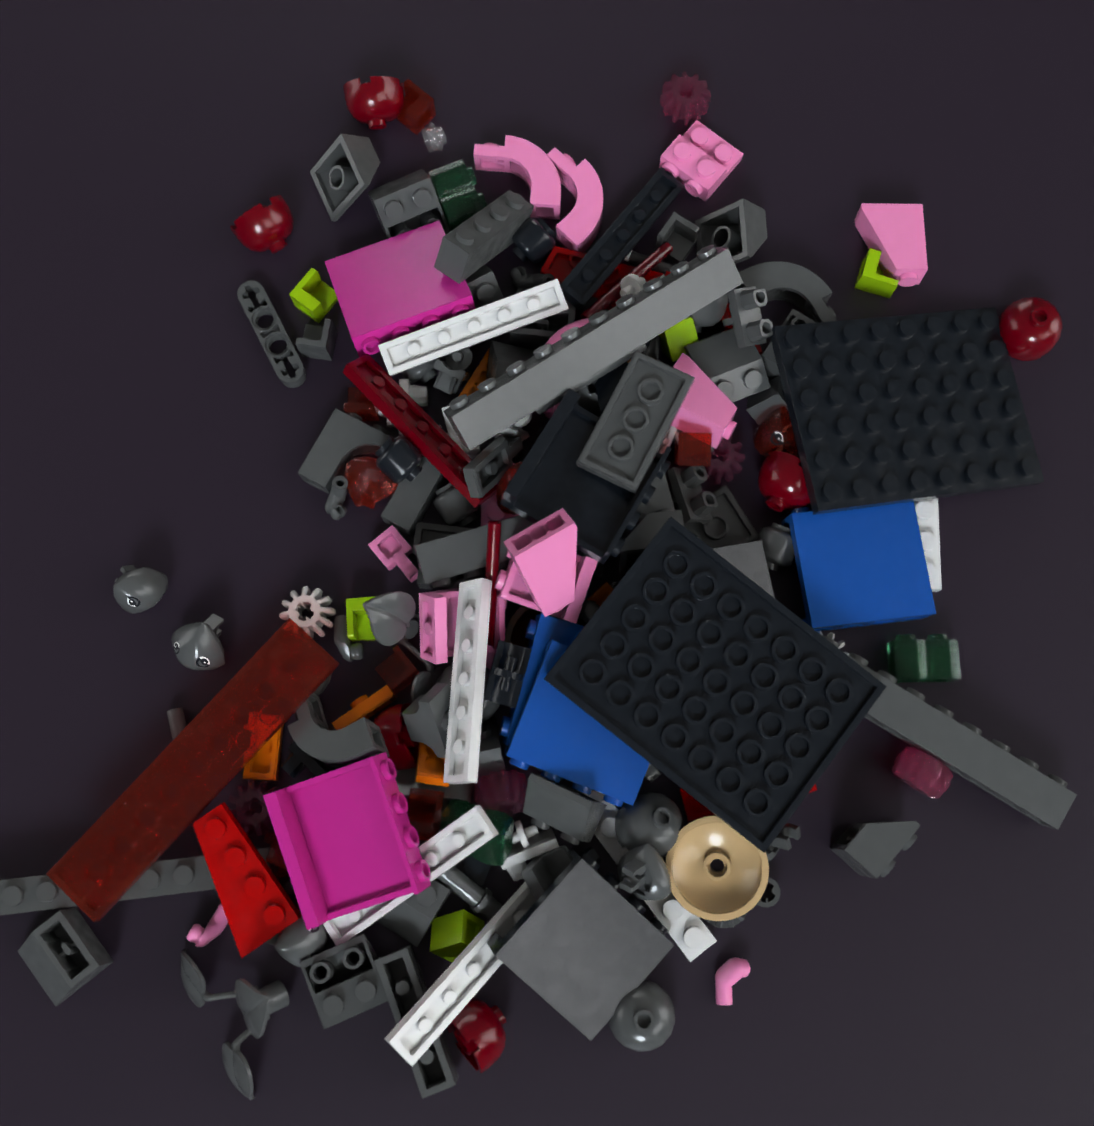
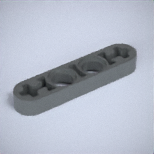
(271, 334)

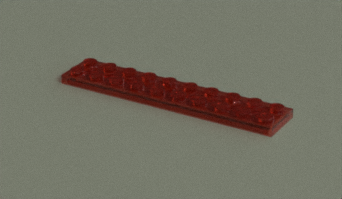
(192, 770)

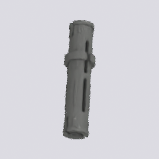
(478, 898)

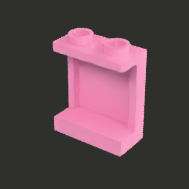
(513, 588)
(438, 624)

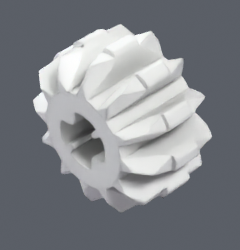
(317, 604)

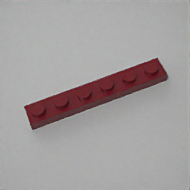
(413, 422)

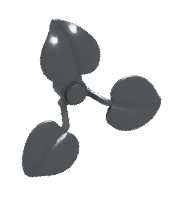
(395, 621)
(256, 1007)

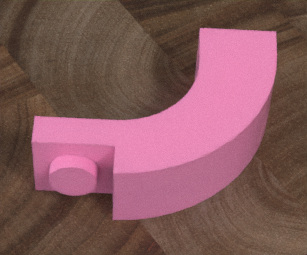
(531, 165)
(583, 223)

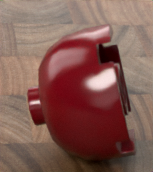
(375, 101)
(265, 226)
(1030, 328)
(783, 482)
(398, 742)
(479, 1033)

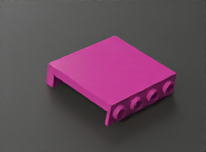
(396, 288)
(347, 840)

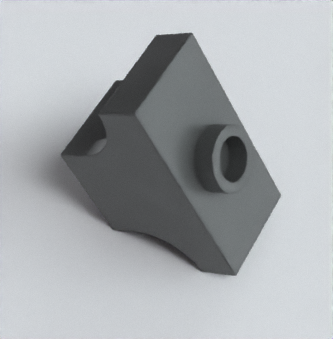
(428, 718)
(491, 752)

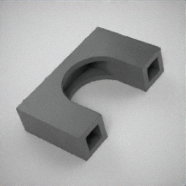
(348, 438)

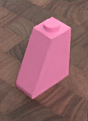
(900, 236)
(705, 406)
(547, 560)

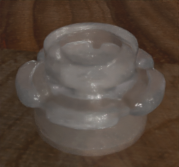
(434, 137)

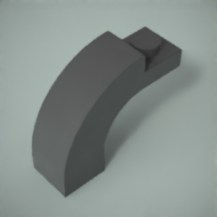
(791, 284)
(334, 747)

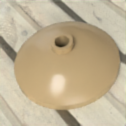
(709, 892)

